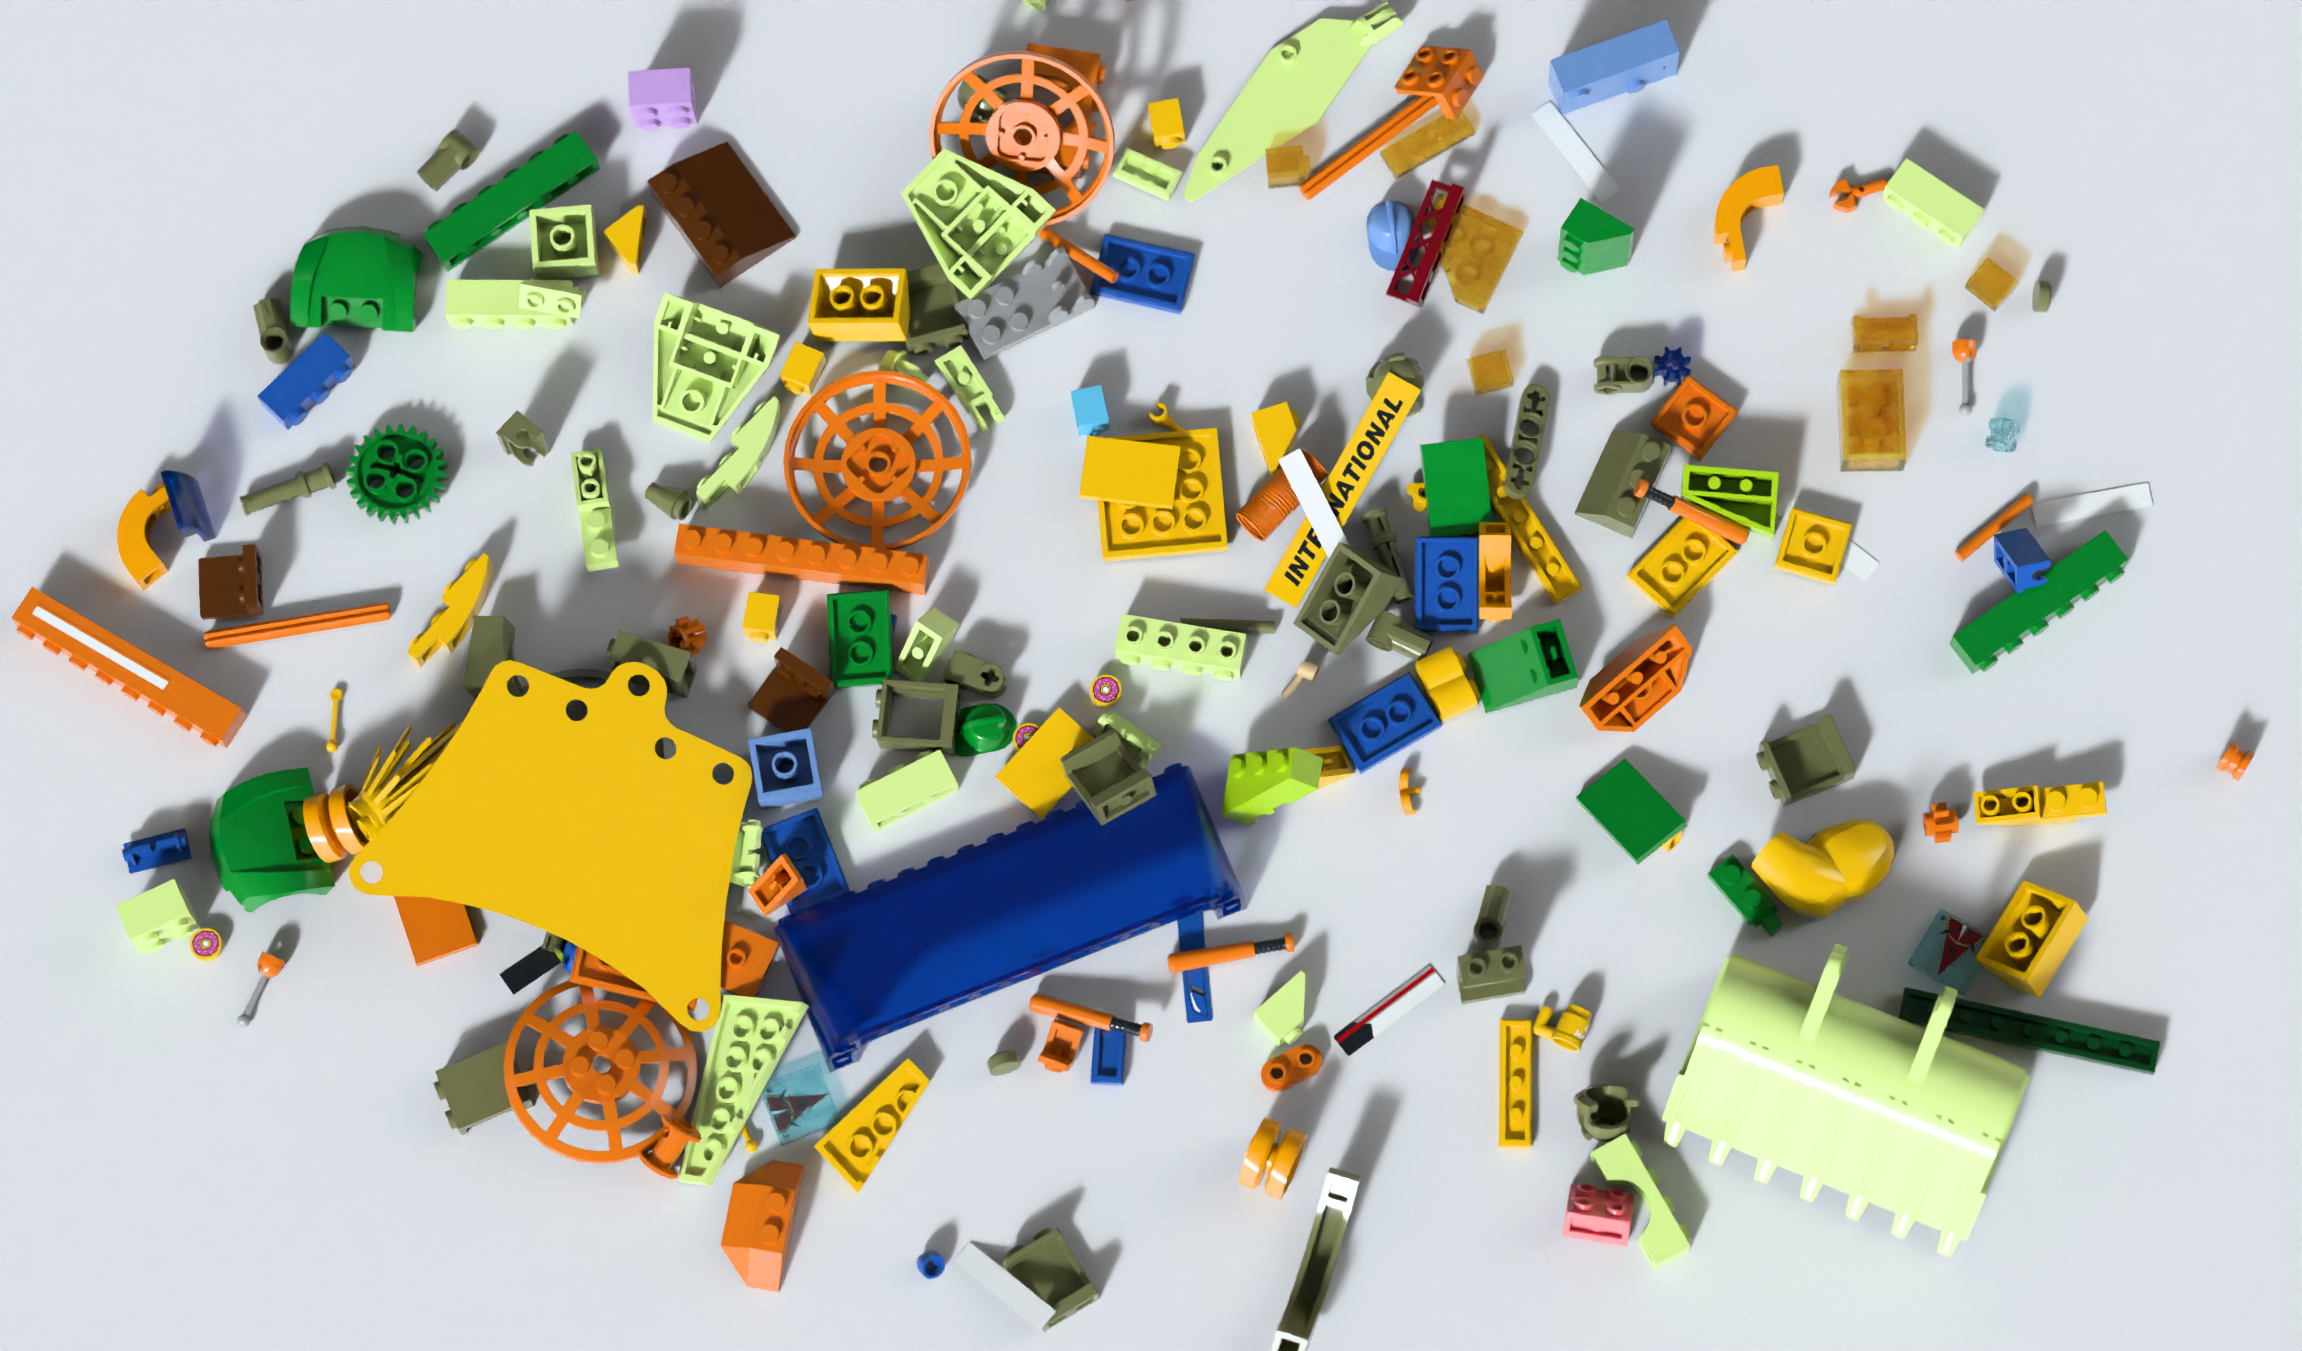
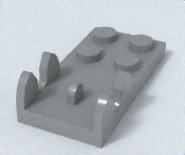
(1025, 304)

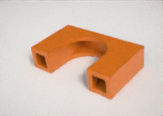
(1091, 68)

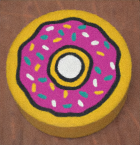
(1105, 691)
(1023, 734)
(206, 944)

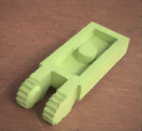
(968, 386)

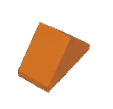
(777, 885)

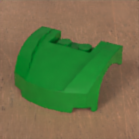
(356, 280)
(263, 840)

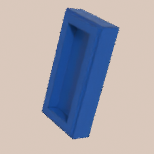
(1108, 1057)

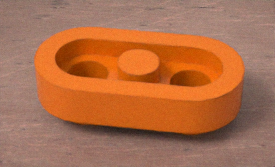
(1293, 1070)

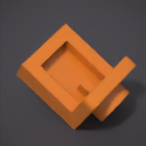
(1061, 1046)

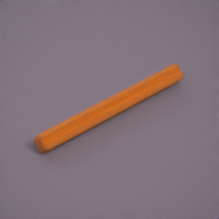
(1366, 146)
(297, 625)

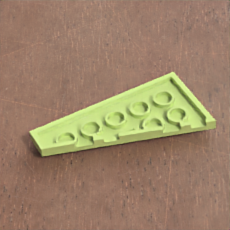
(738, 1066)

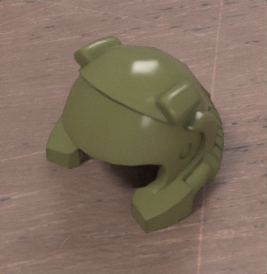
(1400, 366)
(1605, 1111)

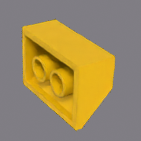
(860, 305)
(2032, 938)

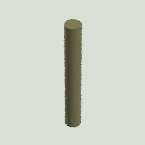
(1242, 626)

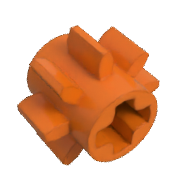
(687, 635)
(1940, 822)

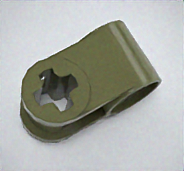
(1620, 375)
(971, 674)

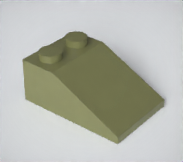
(1346, 597)

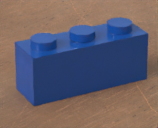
(307, 381)

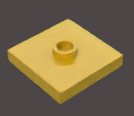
(1813, 546)

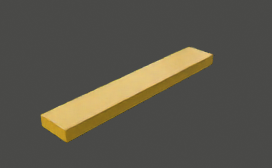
(1529, 533)

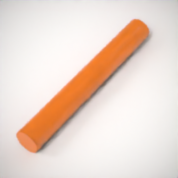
(1079, 255)
(1994, 527)

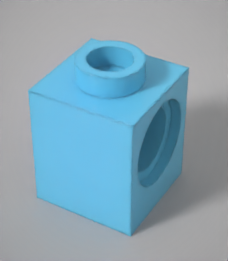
(1090, 411)

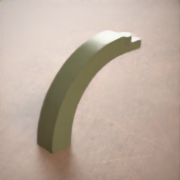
(1318, 1262)

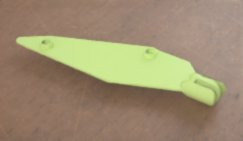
(1288, 94)

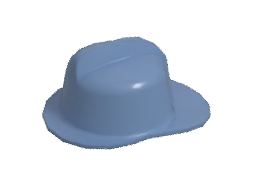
(1388, 233)

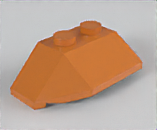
(1637, 681)
(762, 1222)

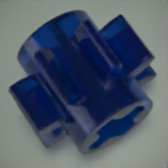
(1677, 359)

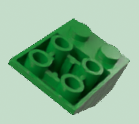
(1524, 667)

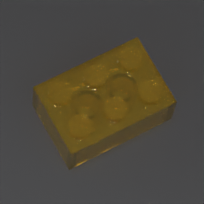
(1871, 420)

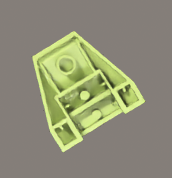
(974, 219)
(704, 364)

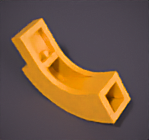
(1747, 193)
(135, 535)
(1495, 571)

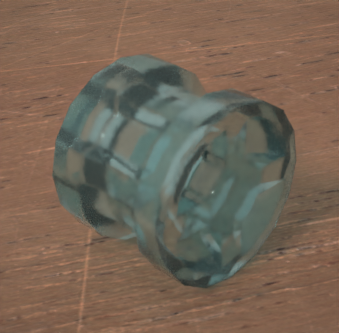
(2002, 434)

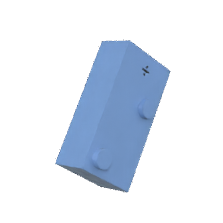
(1614, 67)

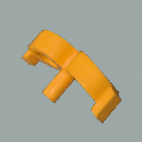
(1404, 791)

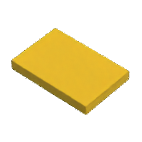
(1130, 472)
(1681, 565)
(1036, 770)

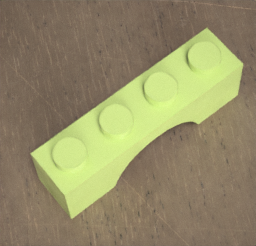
(1621, 1165)

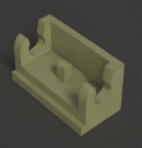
(519, 435)

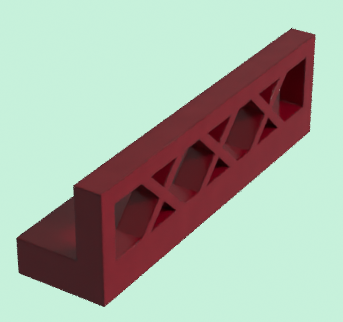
(1436, 243)

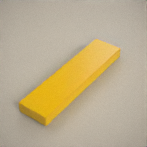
(1515, 1083)

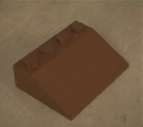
(720, 212)

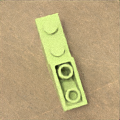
(752, 446)
(594, 509)

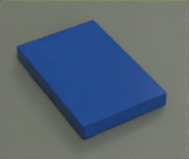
(1147, 274)
(1447, 584)
(1385, 722)
(812, 854)

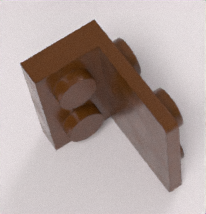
(231, 585)
(792, 694)

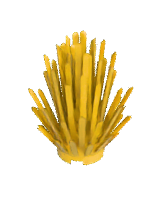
(380, 801)

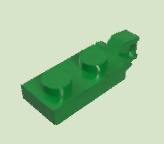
(1745, 895)

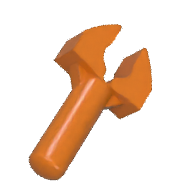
(1854, 193)

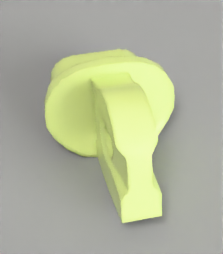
(900, 363)

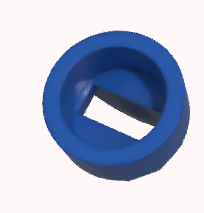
(936, 1259)

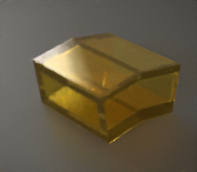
(1991, 284)
(1490, 372)

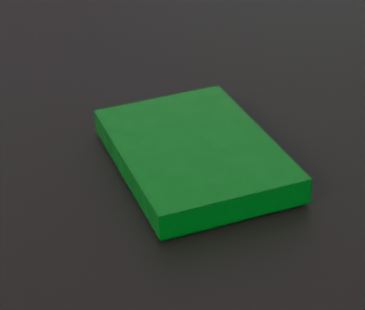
(1455, 487)
(860, 638)
(1631, 811)

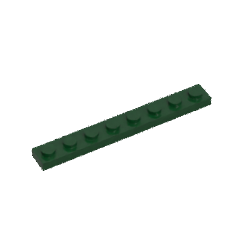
(2036, 1032)

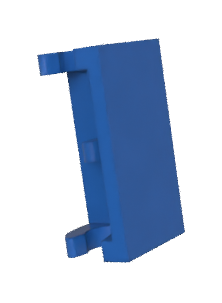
(2019, 557)

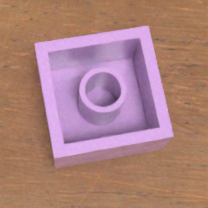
(662, 98)

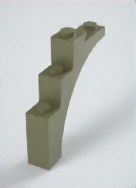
(489, 645)

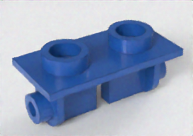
(157, 851)

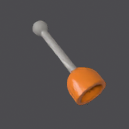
(1964, 352)
(268, 967)

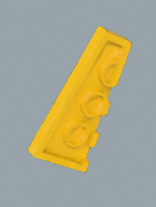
(870, 1127)

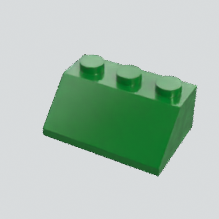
(1593, 240)

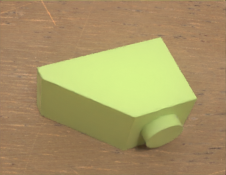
(926, 645)
(1284, 1011)

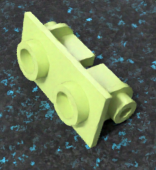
(543, 298)
(1136, 742)
(745, 860)

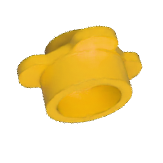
(1415, 491)

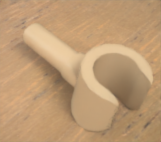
(1306, 670)

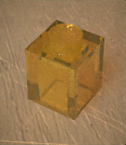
(1286, 166)

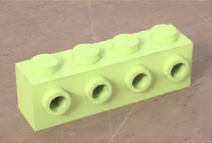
(1180, 647)

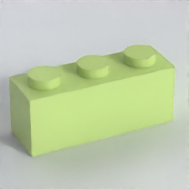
(1932, 203)
(906, 789)

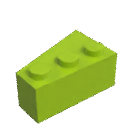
(1734, 493)
(1266, 780)

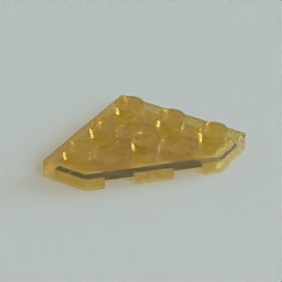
(1476, 255)

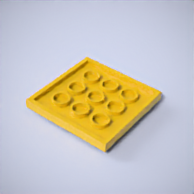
(1198, 509)

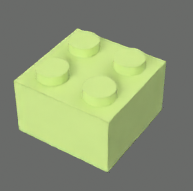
(564, 242)
(158, 917)

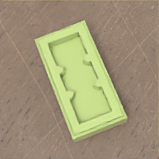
(1147, 173)

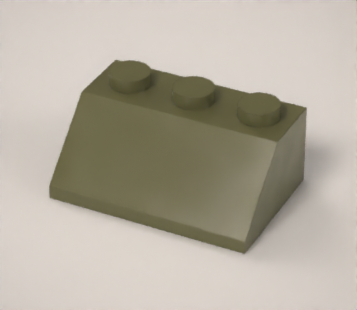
(1610, 491)

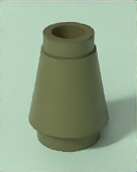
(670, 500)

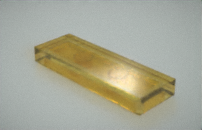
(1426, 144)

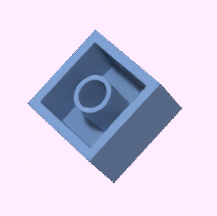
(785, 768)

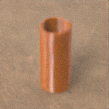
(1263, 515)

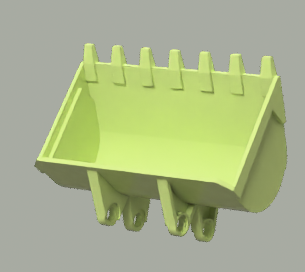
(1846, 1096)

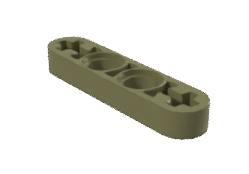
(1526, 441)

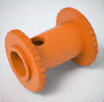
(670, 1146)

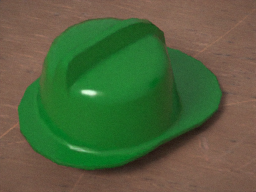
(984, 729)

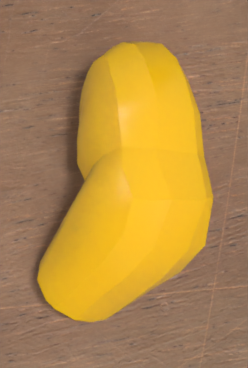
(1828, 870)

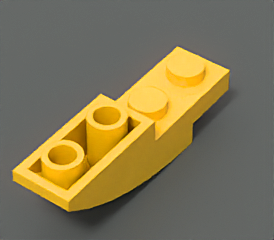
(463, 603)
(2040, 805)

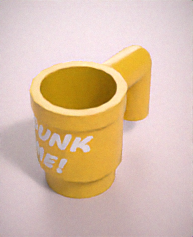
(1570, 1029)

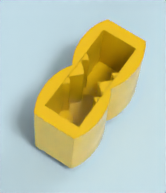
(1446, 684)

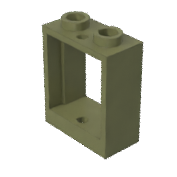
(671, 663)
(950, 718)

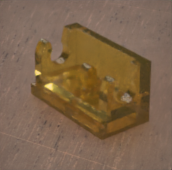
(1884, 334)

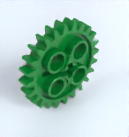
(407, 449)

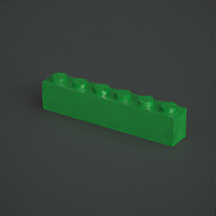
(509, 201)
(2029, 611)

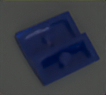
(188, 505)

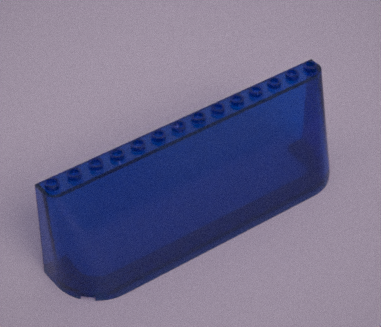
(1004, 913)

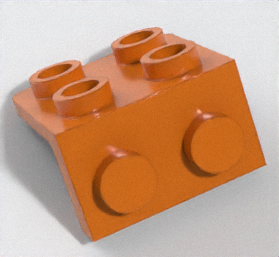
(1442, 73)

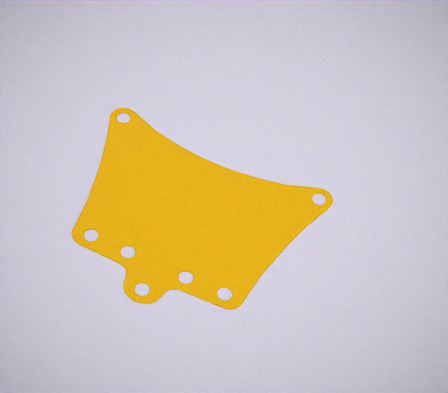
(579, 829)

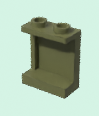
(933, 312)
(1806, 761)
(1107, 777)
(1491, 974)
(477, 1088)
(1052, 1274)

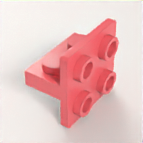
(1598, 1214)

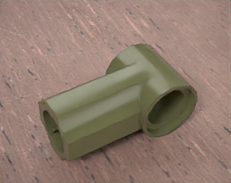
(453, 154)
(272, 330)
(1391, 633)
(1492, 916)

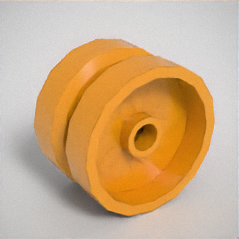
(330, 825)
(1276, 1159)

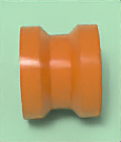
(2235, 761)

